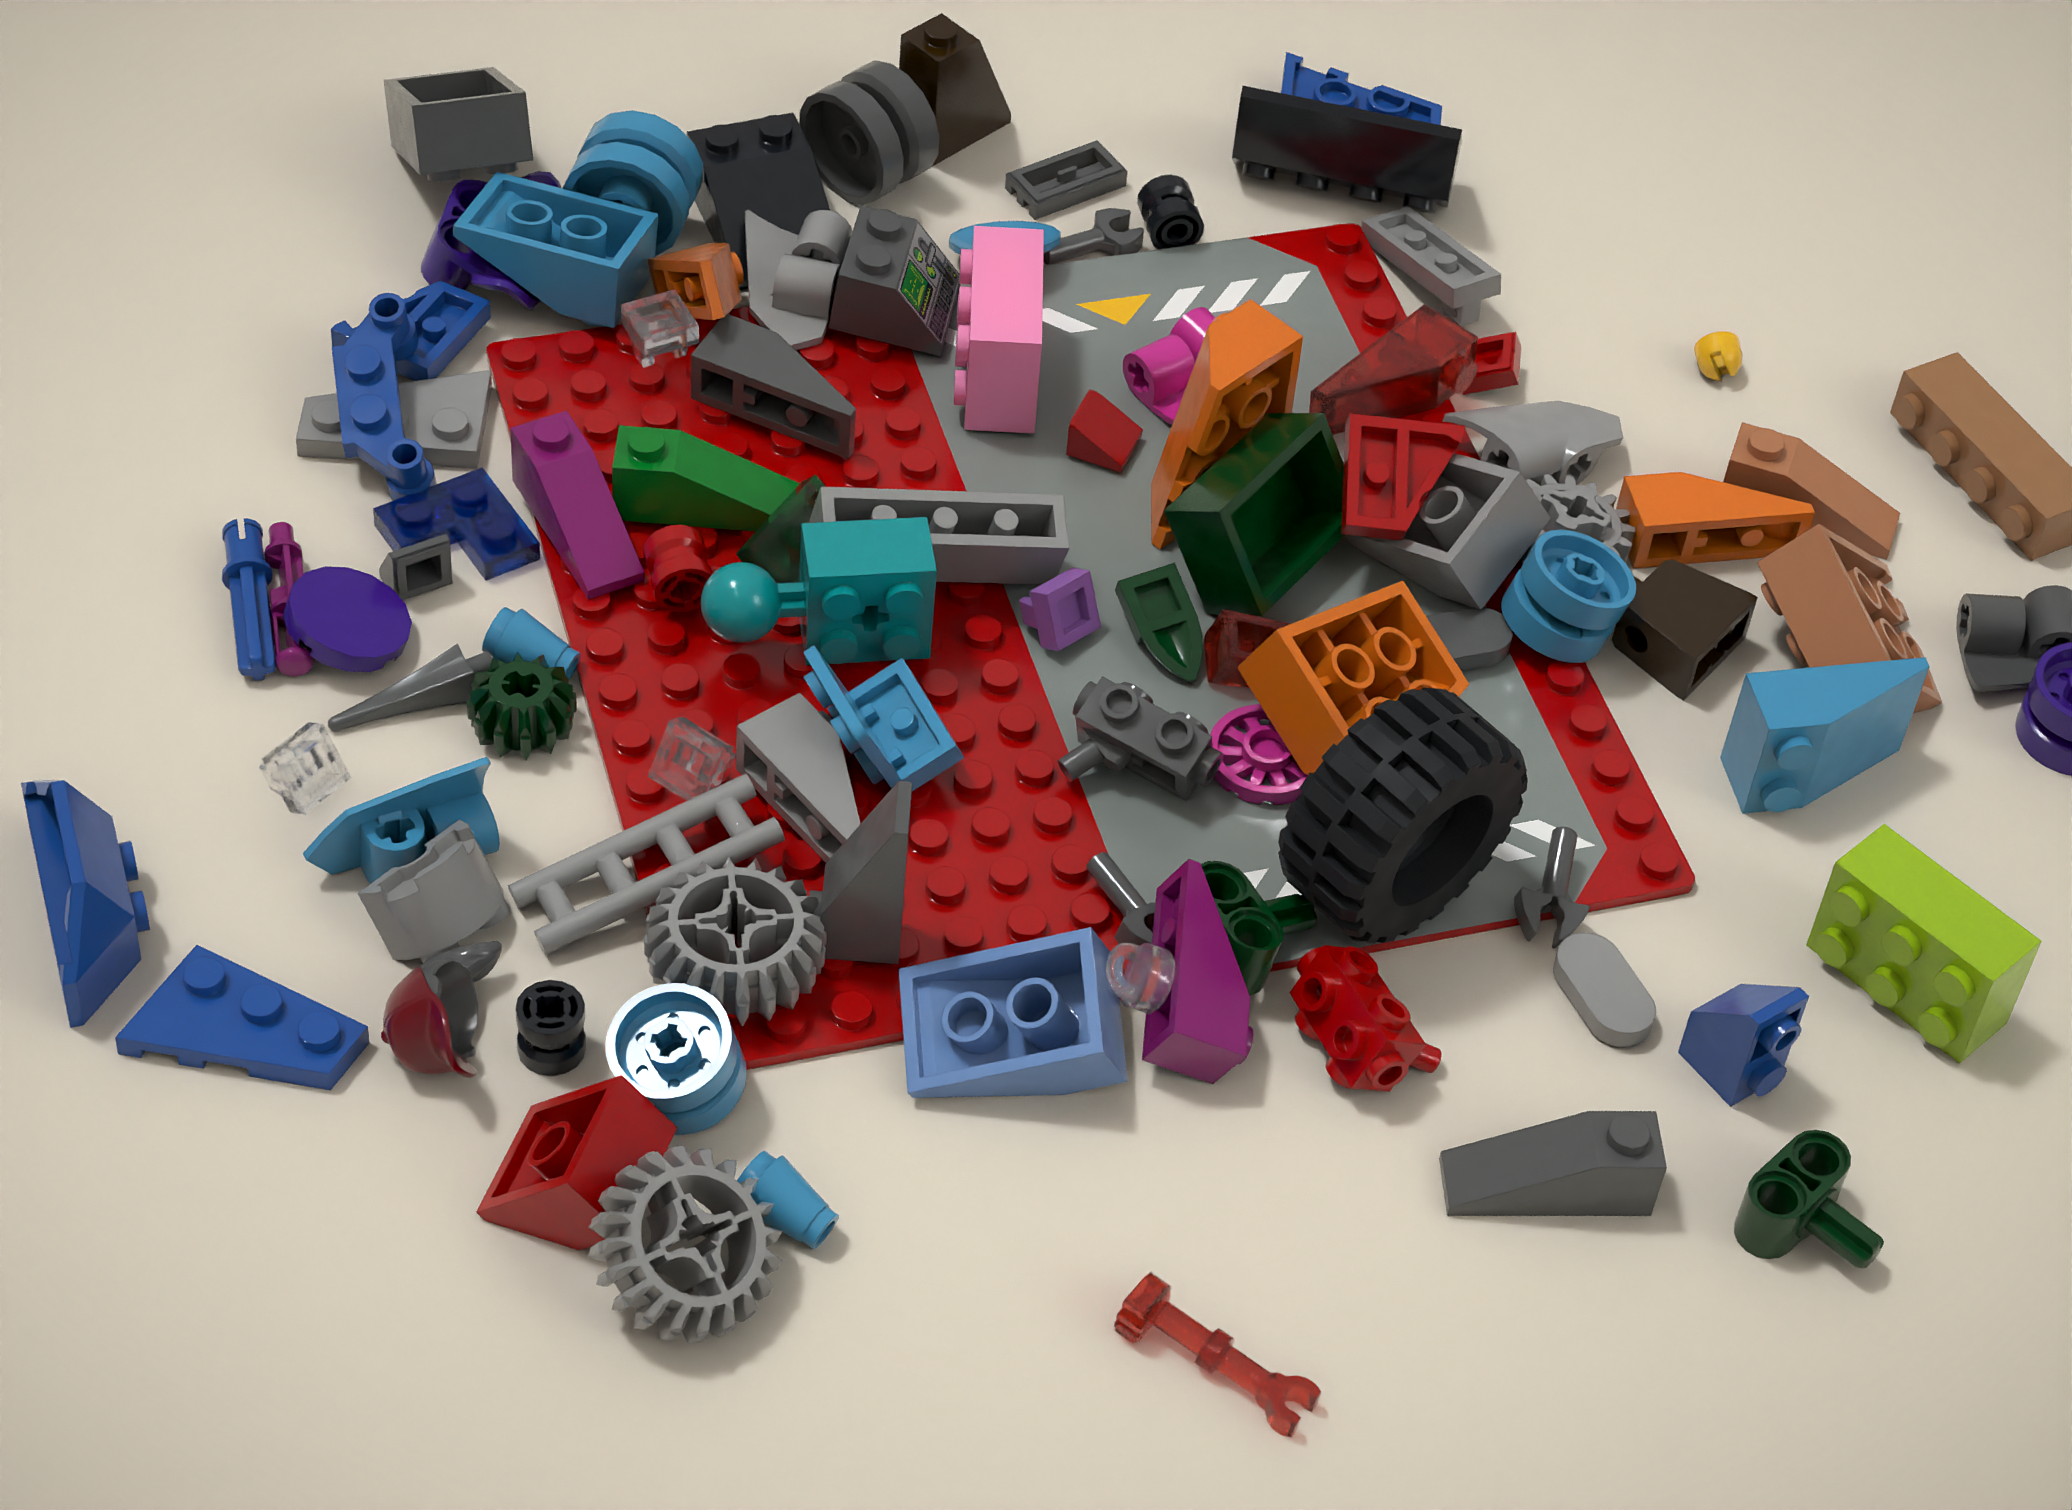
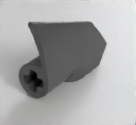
(2008, 635)

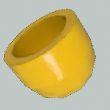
(1718, 354)

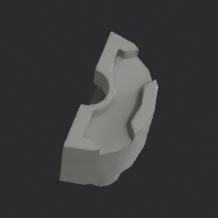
(436, 897)

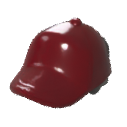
(436, 1010)

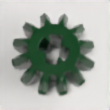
(521, 705)

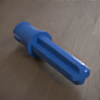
(248, 581)

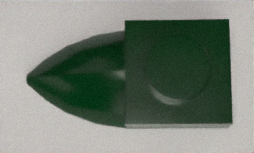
(1163, 619)

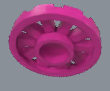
(1255, 753)

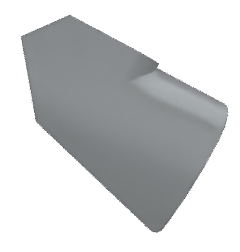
(795, 275)
(1543, 437)

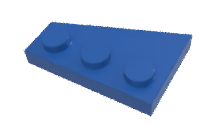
(1337, 90)
(244, 1020)

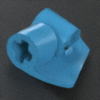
(398, 824)

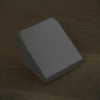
(418, 567)

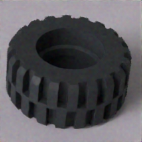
(1402, 814)

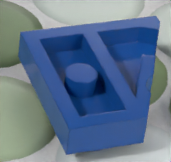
(444, 323)

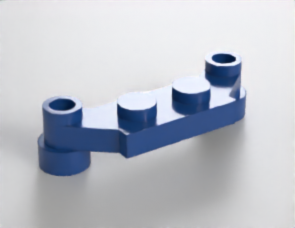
(371, 397)

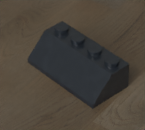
(1345, 148)

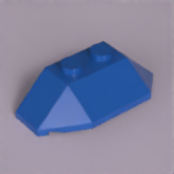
(85, 894)

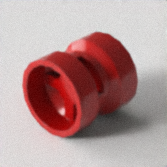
(677, 566)

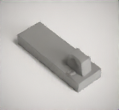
(1434, 261)

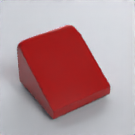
(1102, 433)

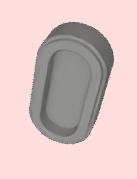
(1604, 989)

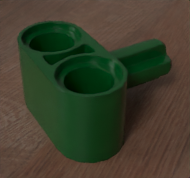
(1254, 924)
(1798, 1198)

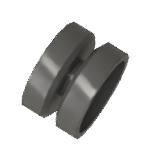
(870, 132)

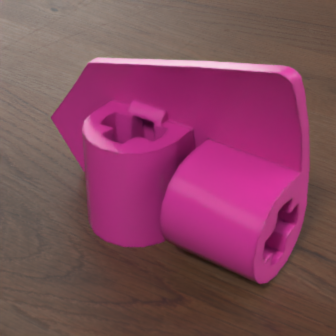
(1163, 368)

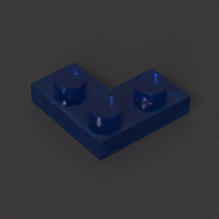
(470, 514)

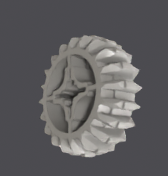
(772, 923)
(669, 1190)

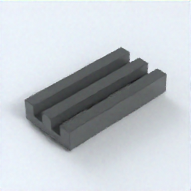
(1070, 184)

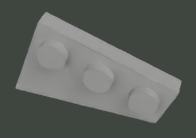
(438, 413)

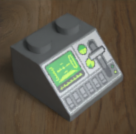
(895, 284)

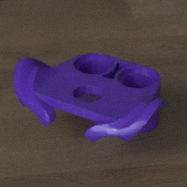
(456, 263)

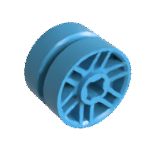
(1568, 596)
(679, 1054)

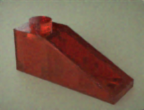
(1401, 372)

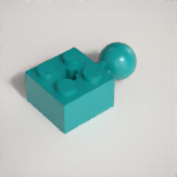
(857, 598)

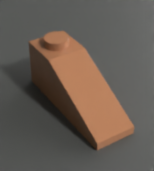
(1796, 471)

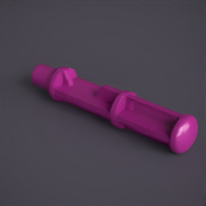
(286, 556)

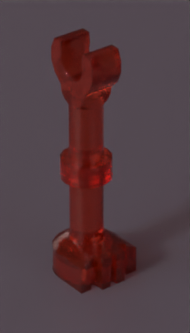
(1150, 1306)

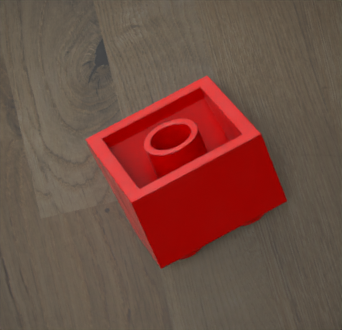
(569, 1157)

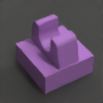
(1062, 609)

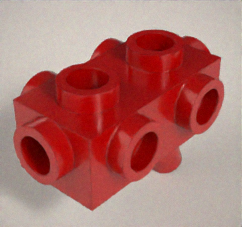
(1358, 1020)

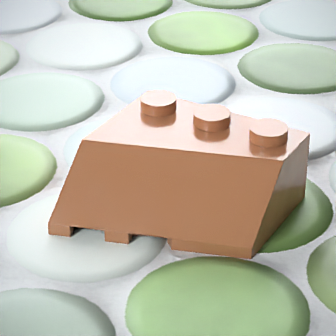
(1839, 605)

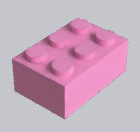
(1000, 329)

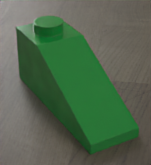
(689, 482)

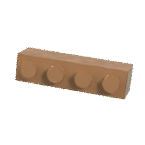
(1989, 452)

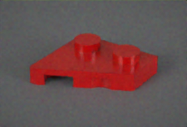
(1391, 471)

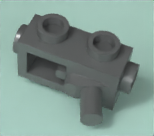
(1129, 731)

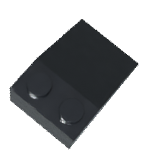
(756, 168)

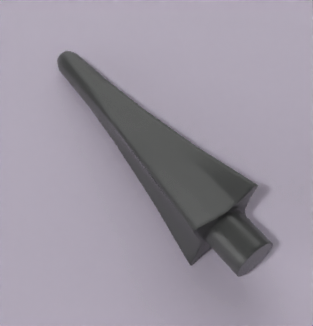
(436, 684)

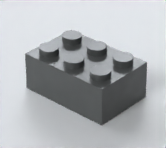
(459, 122)

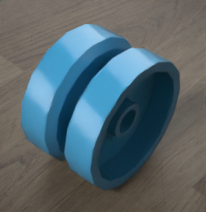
(643, 165)

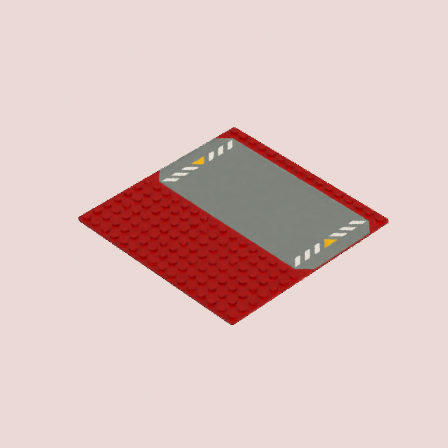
(1003, 831)

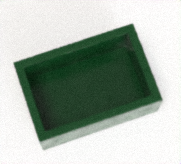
(1262, 513)

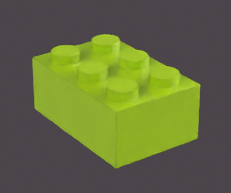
(1922, 943)

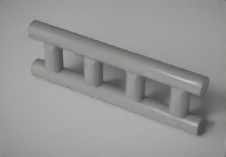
(632, 896)

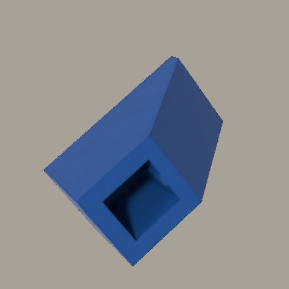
(1744, 1038)

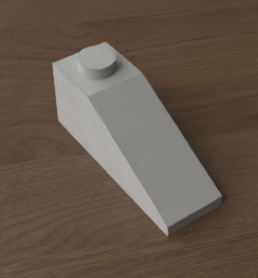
(800, 772)

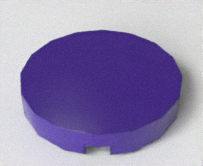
(347, 618)

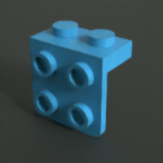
(886, 723)

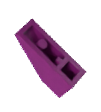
(573, 503)
(1206, 1015)

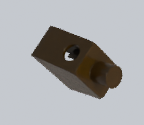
(1683, 625)

